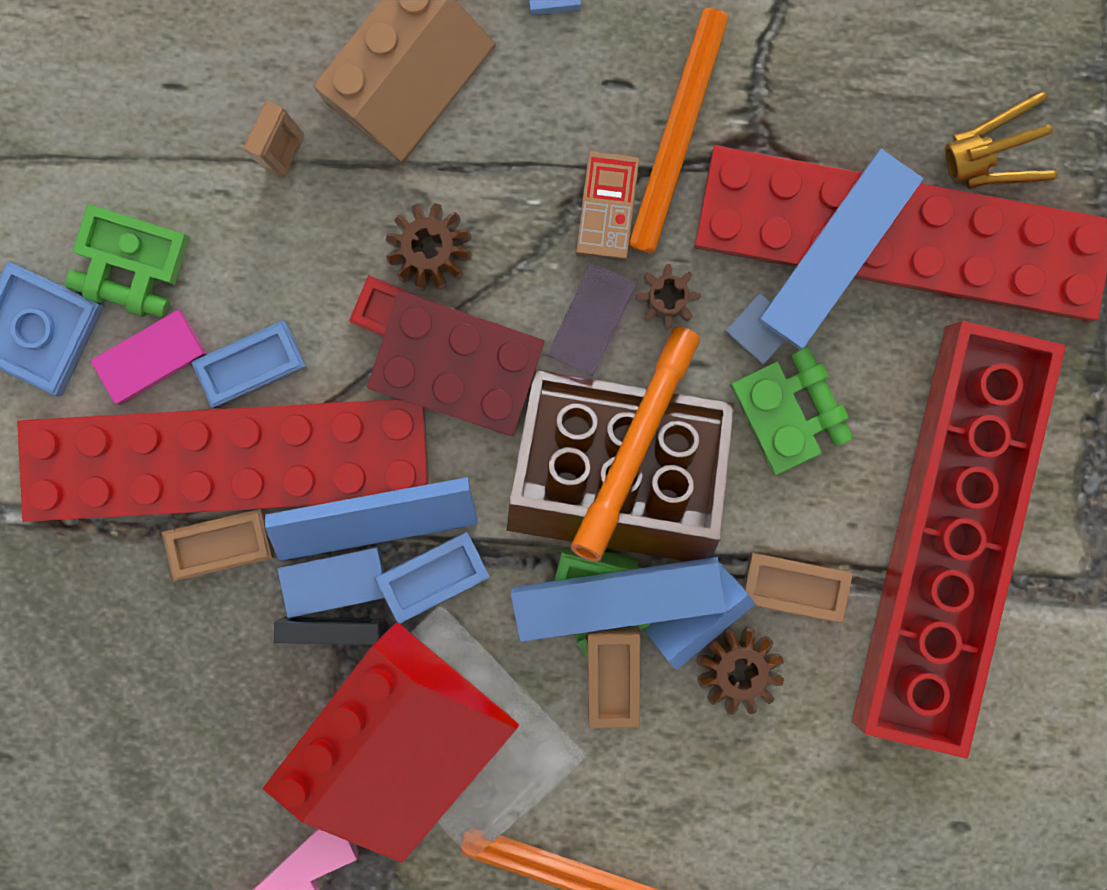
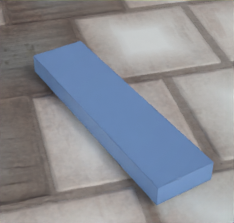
(840, 249)
(371, 519)
(618, 599)

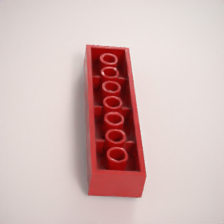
(957, 538)

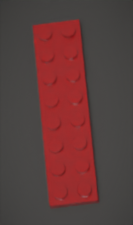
(937, 243)
(219, 459)

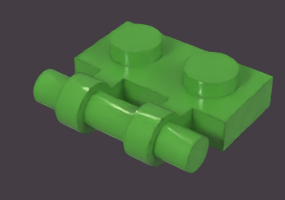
(131, 245)
(777, 417)

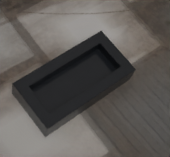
(329, 630)

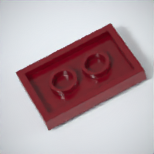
(455, 363)

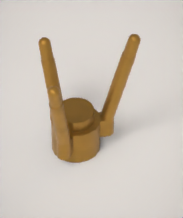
(972, 156)

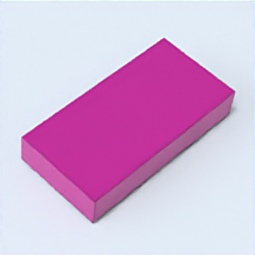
(148, 357)

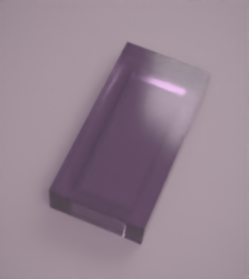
(591, 319)

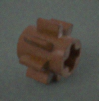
(678, 287)

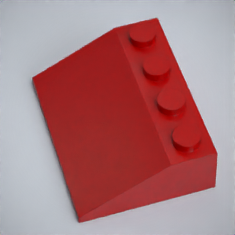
(391, 749)

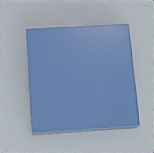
(42, 328)

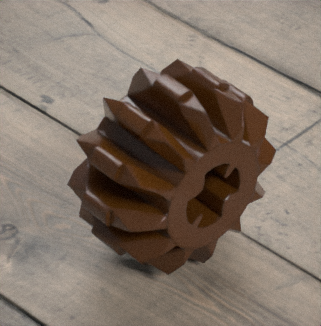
(417, 262)
(755, 677)

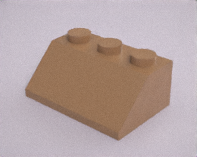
(404, 70)

